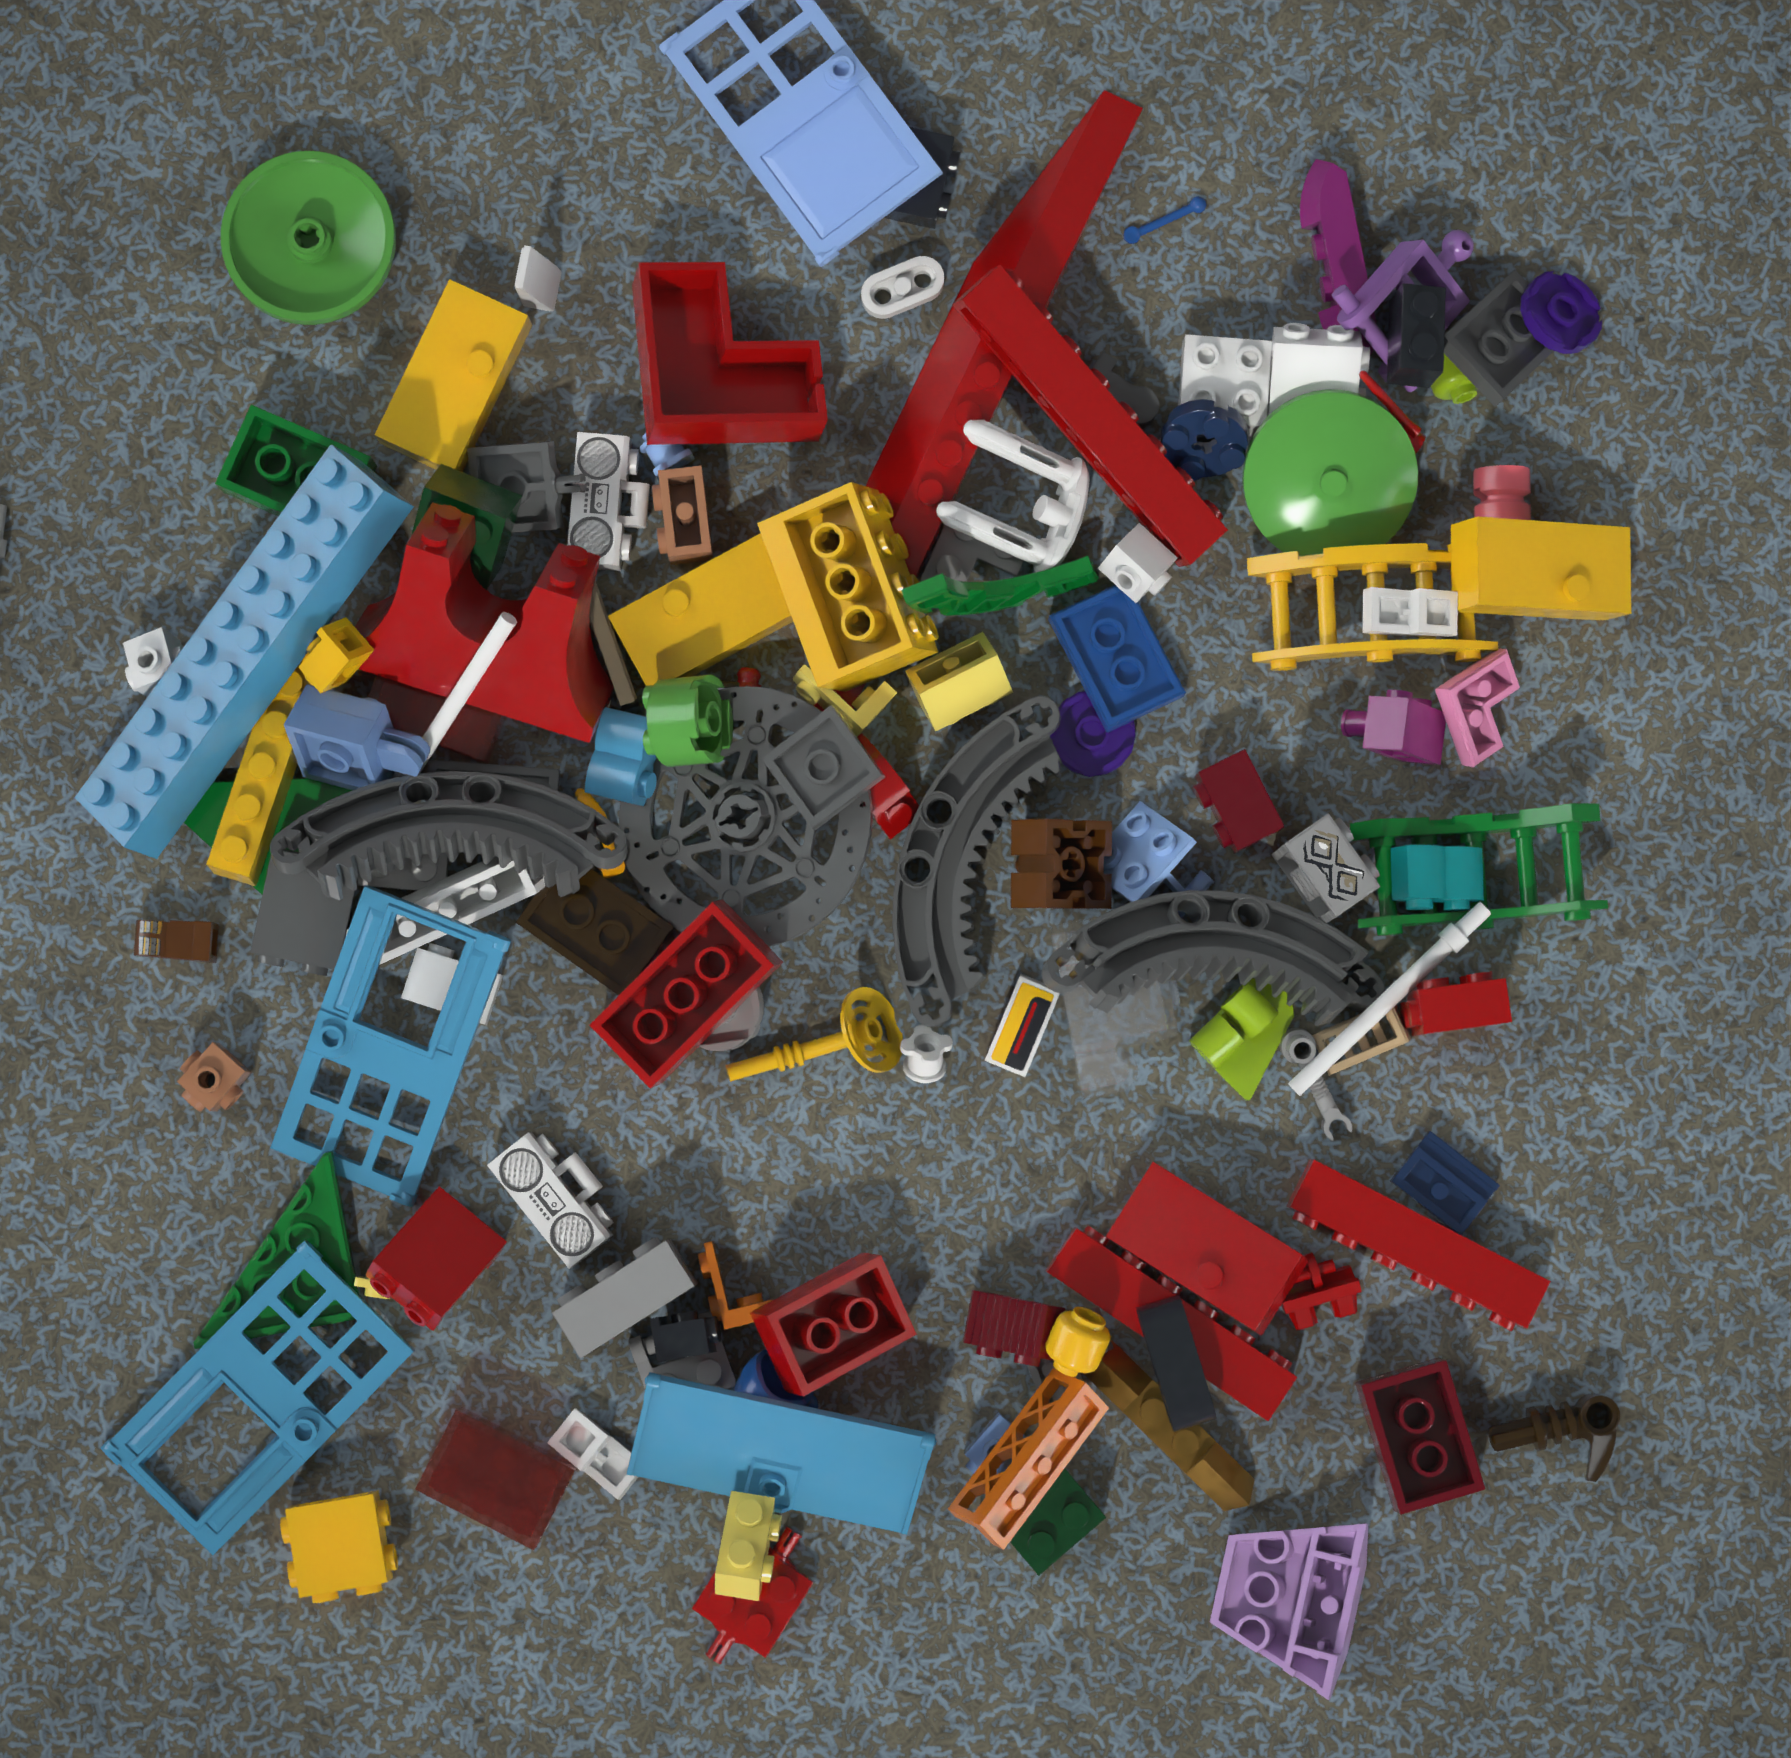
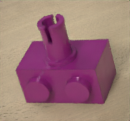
(1399, 727)

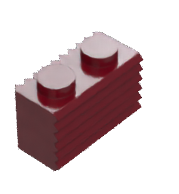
(1009, 1325)

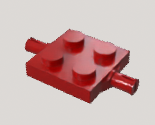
(761, 1621)

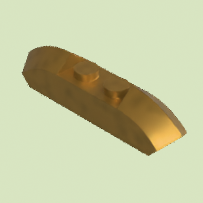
(1188, 1448)

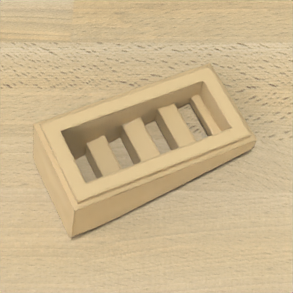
(1395, 1020)

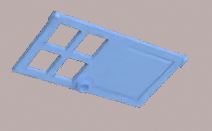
(823, 148)

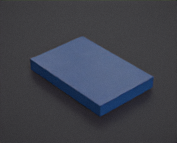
(1116, 657)

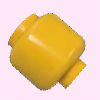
(1078, 1341)

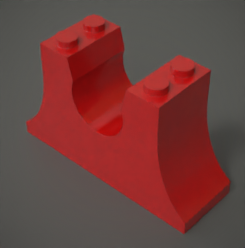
(443, 615)

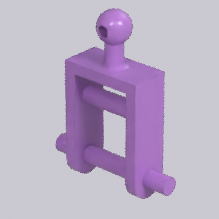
(1392, 274)

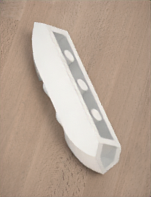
(464, 898)

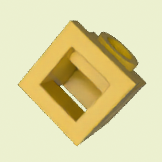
(335, 655)

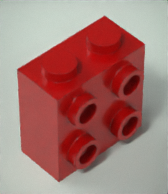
(1447, 1007)

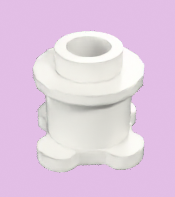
(925, 1054)

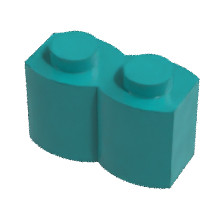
(1437, 875)

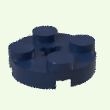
(1208, 458)

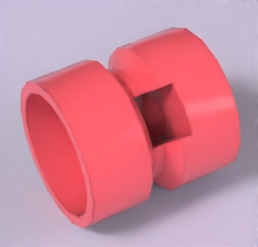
(1502, 491)

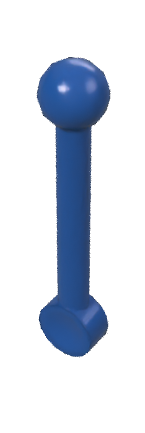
(1133, 234)

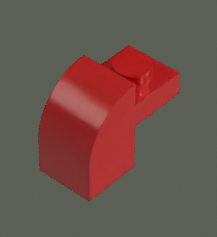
(891, 798)

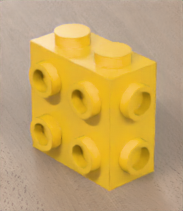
(339, 1546)

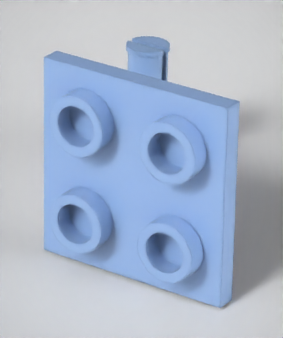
(1146, 852)

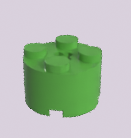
(687, 720)

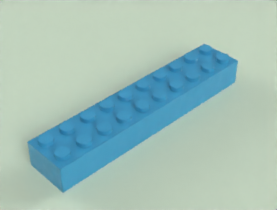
(243, 652)

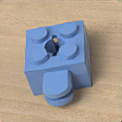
(350, 740)

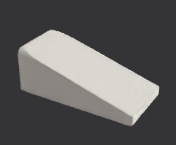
(537, 280)

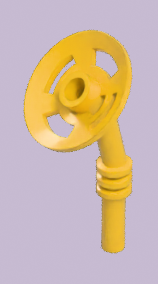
(853, 1036)

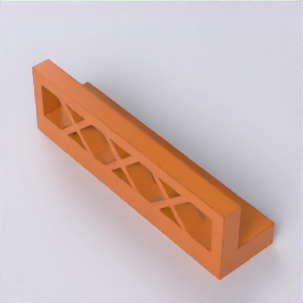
(1035, 1459)

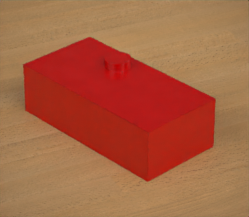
(686, 993)
(1207, 1248)

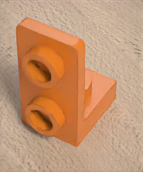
(719, 1302)

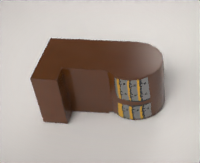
(177, 940)

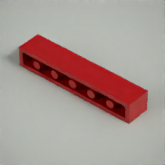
(1418, 1244)
(1121, 1286)

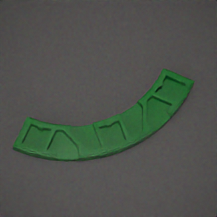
(967, 598)

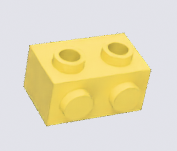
(959, 681)
(745, 1545)

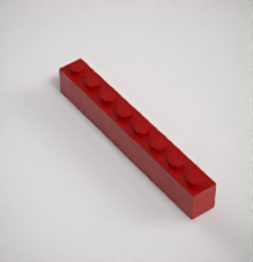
(1090, 415)

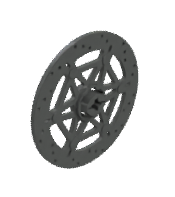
(763, 824)

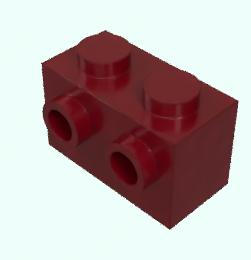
(1237, 801)

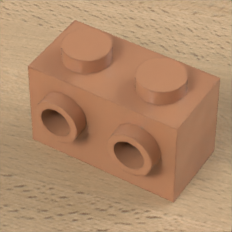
(685, 515)

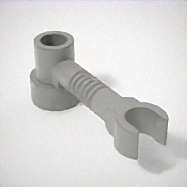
(1323, 1098)

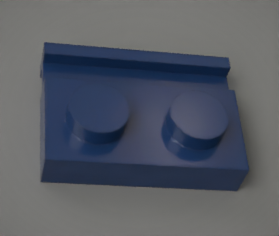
(1444, 1183)

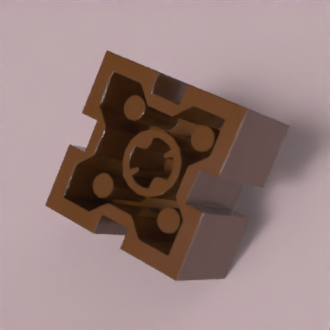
(1061, 864)

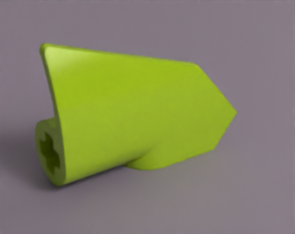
(1246, 1050)

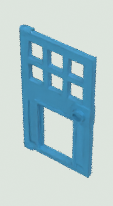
(384, 1055)
(266, 1389)

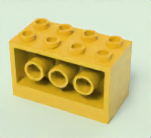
(844, 586)

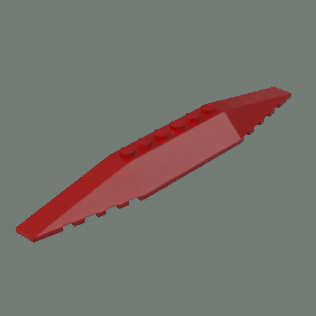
(962, 375)

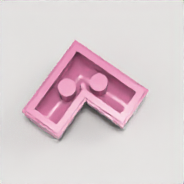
(1468, 701)

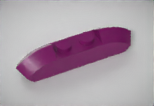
(1329, 209)

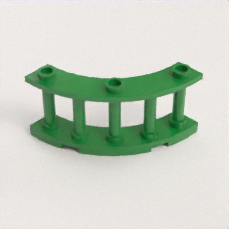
(1472, 831)

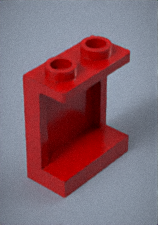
(434, 1259)

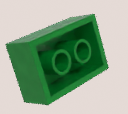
(273, 460)

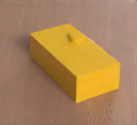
(453, 378)
(1541, 568)
(704, 614)

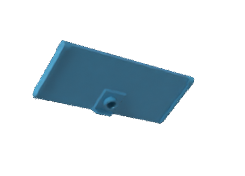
(780, 1450)

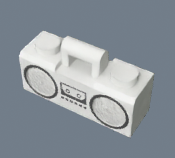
(596, 513)
(536, 1186)

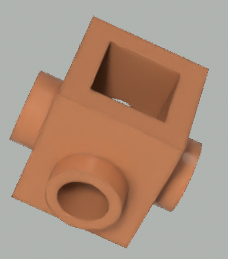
(228, 1075)

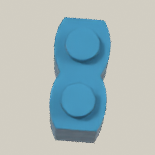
(620, 764)

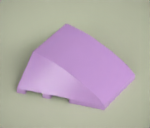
(1294, 1597)

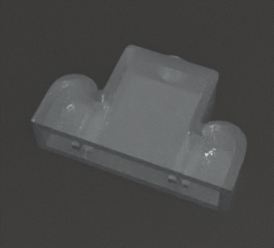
(1101, 1037)

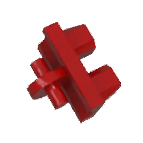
(1319, 1285)

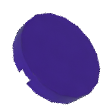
(1561, 312)
(1090, 749)

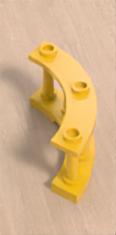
(1374, 562)

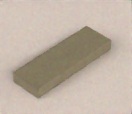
(611, 651)

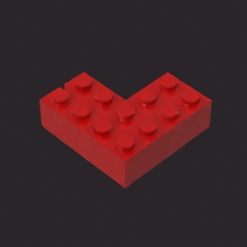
(703, 382)

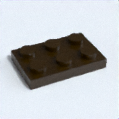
(597, 929)

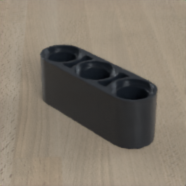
(1176, 1363)

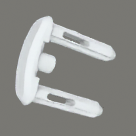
(1062, 515)

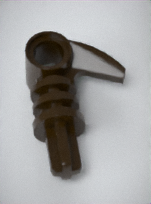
(1567, 1421)

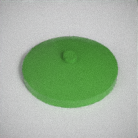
(308, 237)
(1329, 473)

